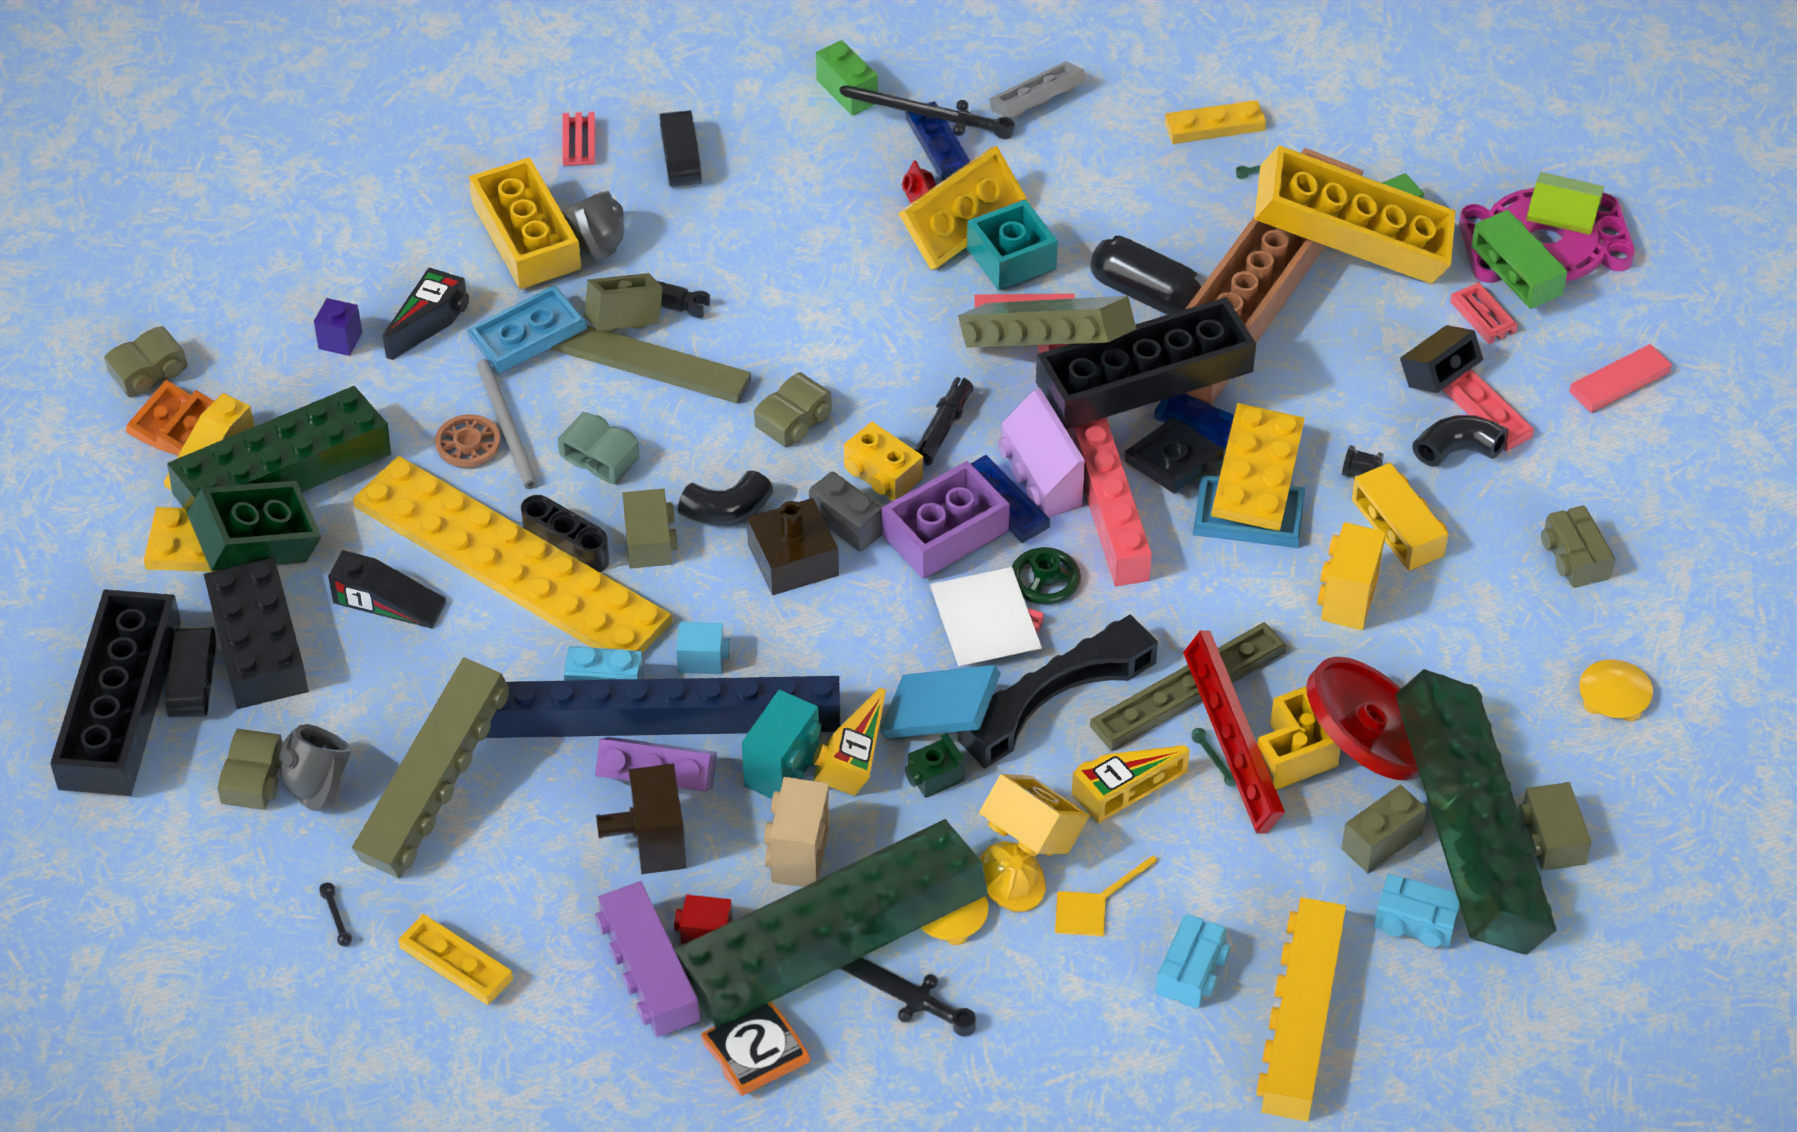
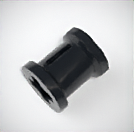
(1360, 462)

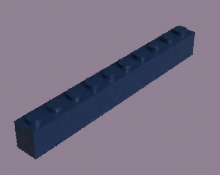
(654, 706)

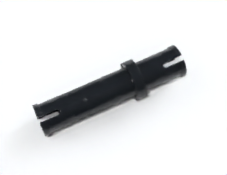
(948, 412)

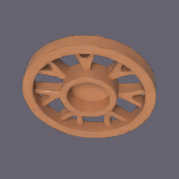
(467, 440)

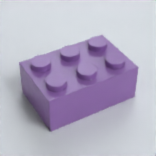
(945, 519)

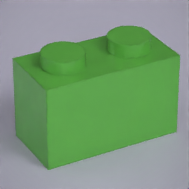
(841, 66)

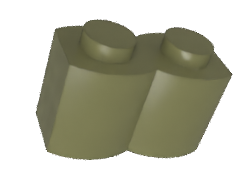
(146, 361)
(793, 409)
(251, 769)

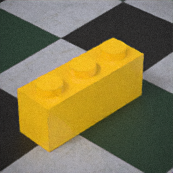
(1395, 508)

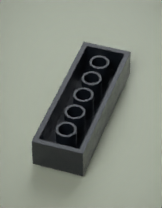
(1147, 364)
(116, 693)

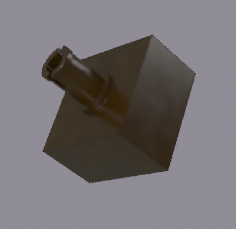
(792, 546)
(652, 819)

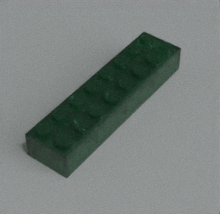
(1475, 813)
(832, 922)

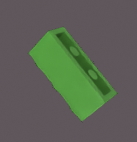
(1519, 259)

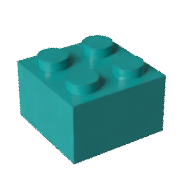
(1012, 244)
(780, 743)

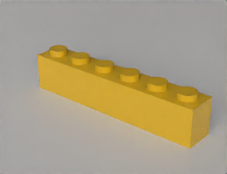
(1303, 1009)

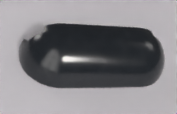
(1144, 274)

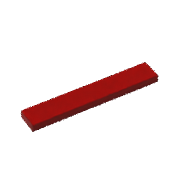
(1233, 732)

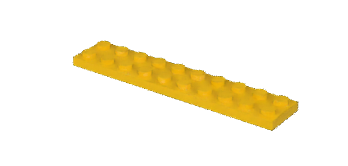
(510, 559)

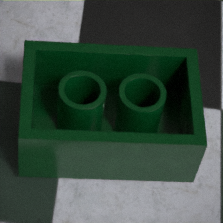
(253, 524)

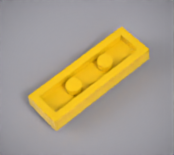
(1215, 121)
(455, 959)

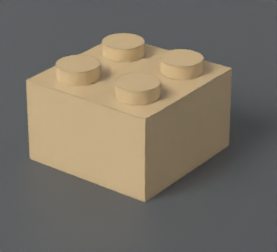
(798, 832)

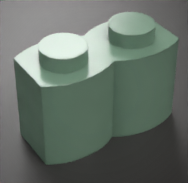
(598, 447)

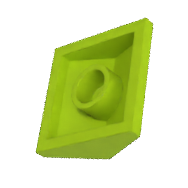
(1565, 203)

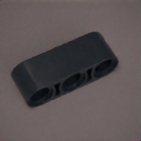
(680, 148)
(566, 531)
(190, 672)

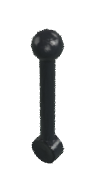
(327, 892)

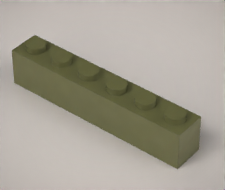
(1047, 322)
(431, 768)

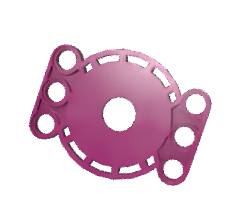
(1576, 251)

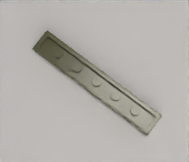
(657, 363)
(1179, 689)

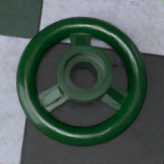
(1047, 570)

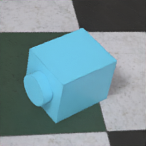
(701, 648)

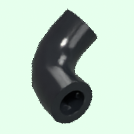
(1459, 433)
(727, 505)

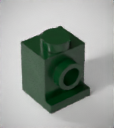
(936, 766)

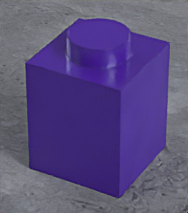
(338, 326)

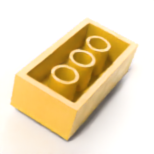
(525, 223)

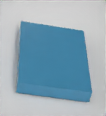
(527, 329)
(1215, 527)
(940, 701)

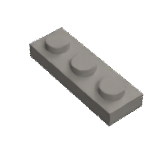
(1037, 90)

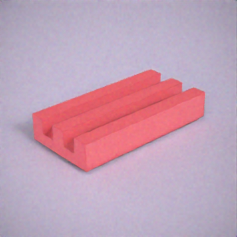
(578, 121)
(1478, 314)

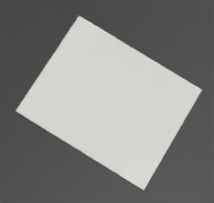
(985, 616)

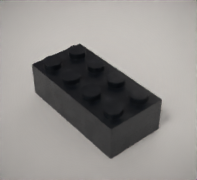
(256, 633)

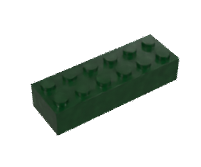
(300, 446)

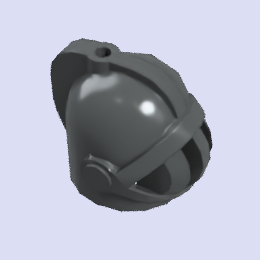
(597, 224)
(310, 769)

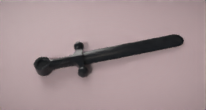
(1002, 127)
(915, 997)

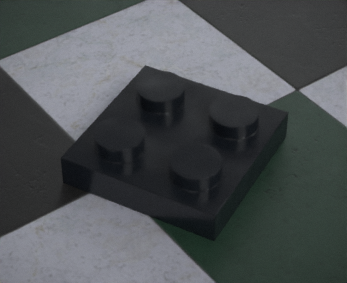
(1174, 455)

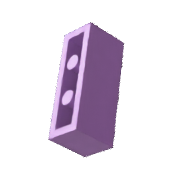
(692, 766)

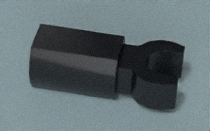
(681, 299)

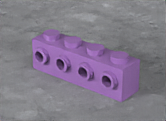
(648, 959)

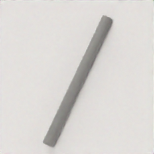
(507, 424)

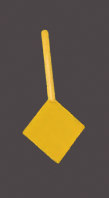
(1085, 912)

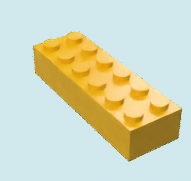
(1355, 214)

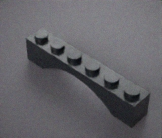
(1113, 654)

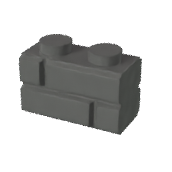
(847, 511)

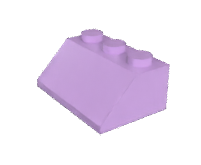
(1043, 455)

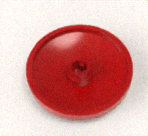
(1362, 716)

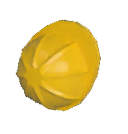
(1013, 877)

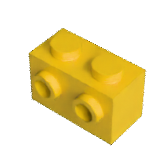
(883, 461)

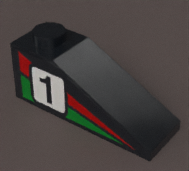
(428, 310)
(381, 590)

